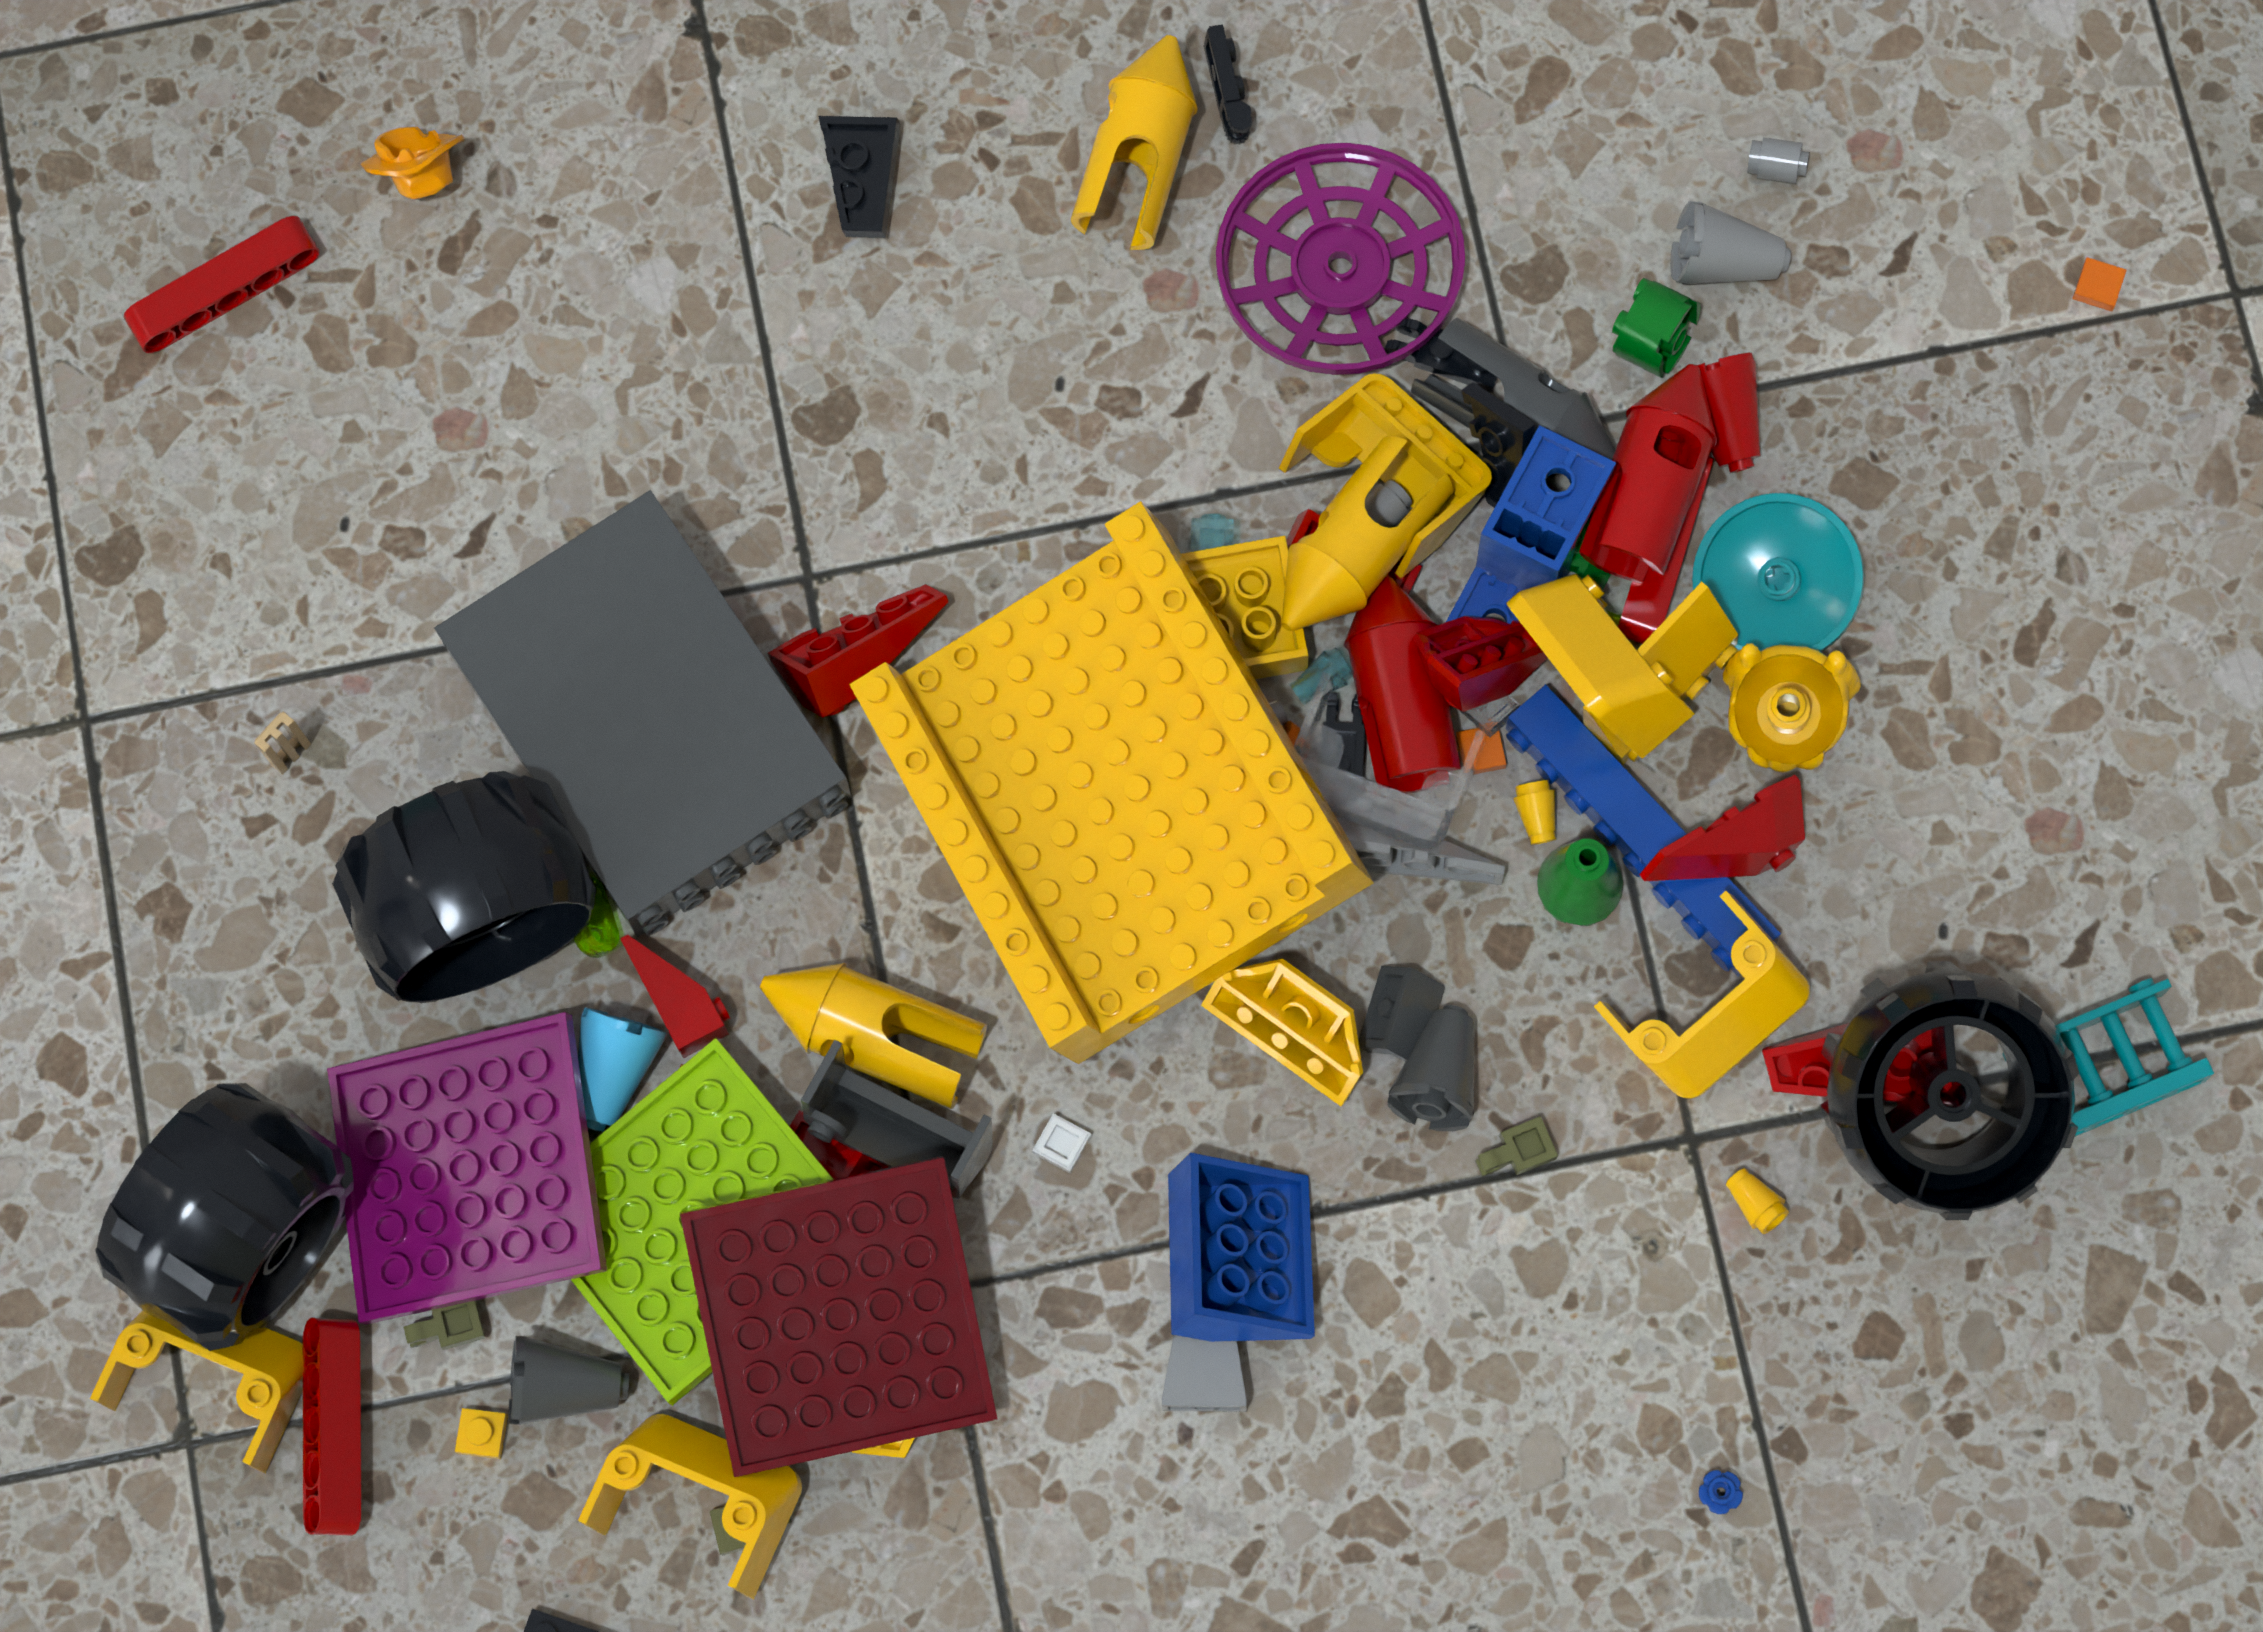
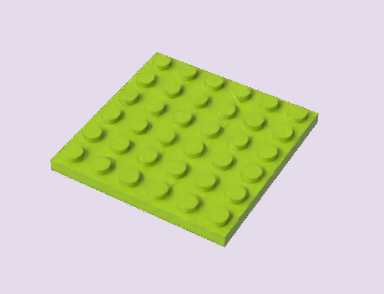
(681, 1148)

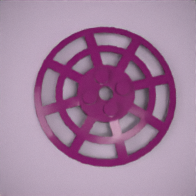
(1343, 239)

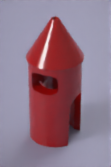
(1653, 479)
(1401, 711)

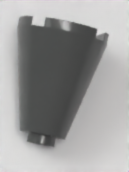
(1438, 1073)
(560, 1382)

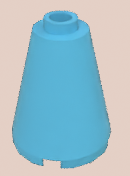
(612, 1063)

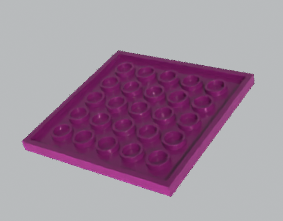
(467, 1169)

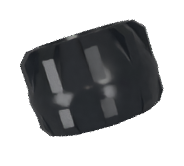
(464, 887)
(2025, 1129)
(224, 1215)

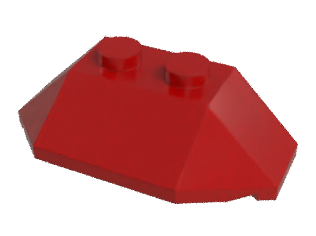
(1477, 659)

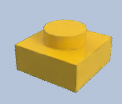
(481, 1433)

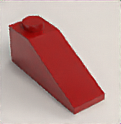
(681, 1001)

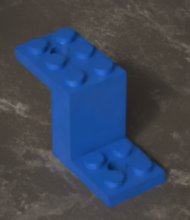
(1532, 527)

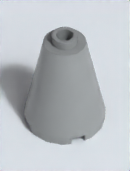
(1724, 249)

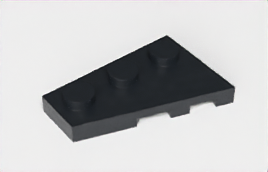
(862, 170)
(1502, 437)

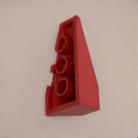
(825, 664)
(1739, 841)
(1803, 1070)

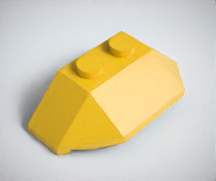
(1292, 1023)

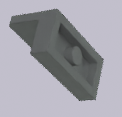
(1399, 1011)

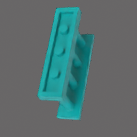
(2142, 1087)

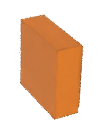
(2099, 284)
(1492, 756)

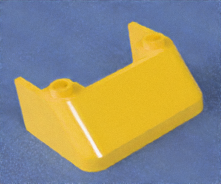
(1378, 409)
(1600, 662)
(1730, 1029)
(266, 1358)
(756, 1504)

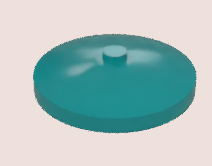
(1782, 571)

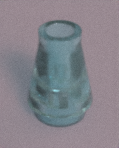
(1330, 663)

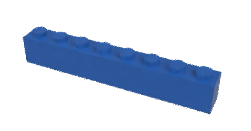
(1625, 817)

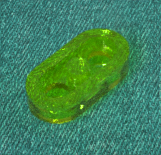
(602, 932)

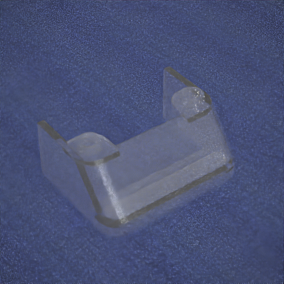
(1374, 806)

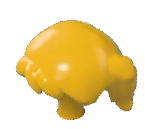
(1788, 703)

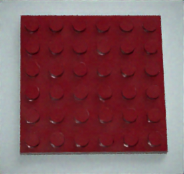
(838, 1316)

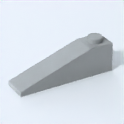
(1395, 857)

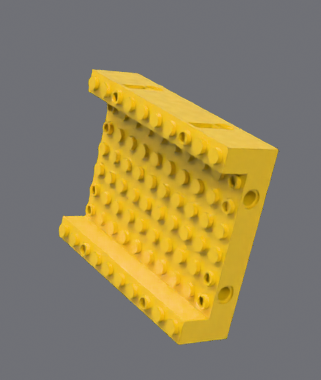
(1113, 790)

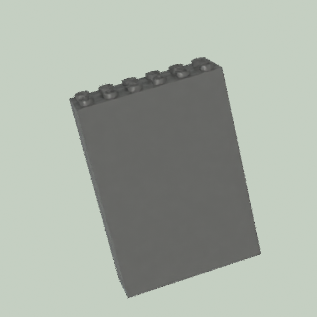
(645, 713)

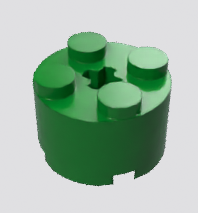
(1655, 327)

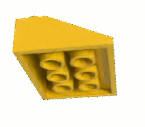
(1248, 596)
(1689, 648)

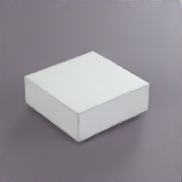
(1061, 1143)

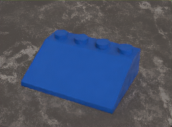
(1239, 1252)

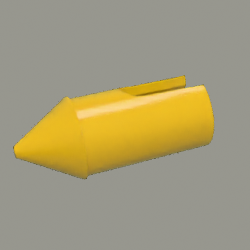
(1145, 127)
(1349, 551)
(863, 1015)

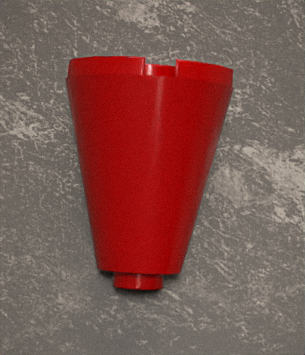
(1733, 409)

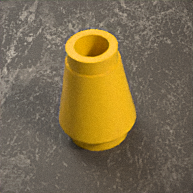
(1537, 810)
(1757, 1201)

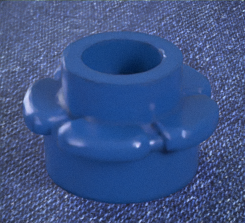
(1727, 1481)

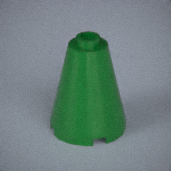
(1580, 883)

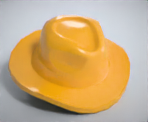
(413, 160)

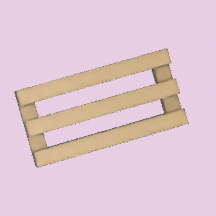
(288, 748)

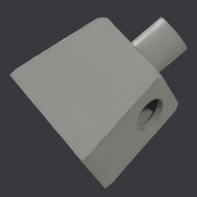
(1204, 1377)

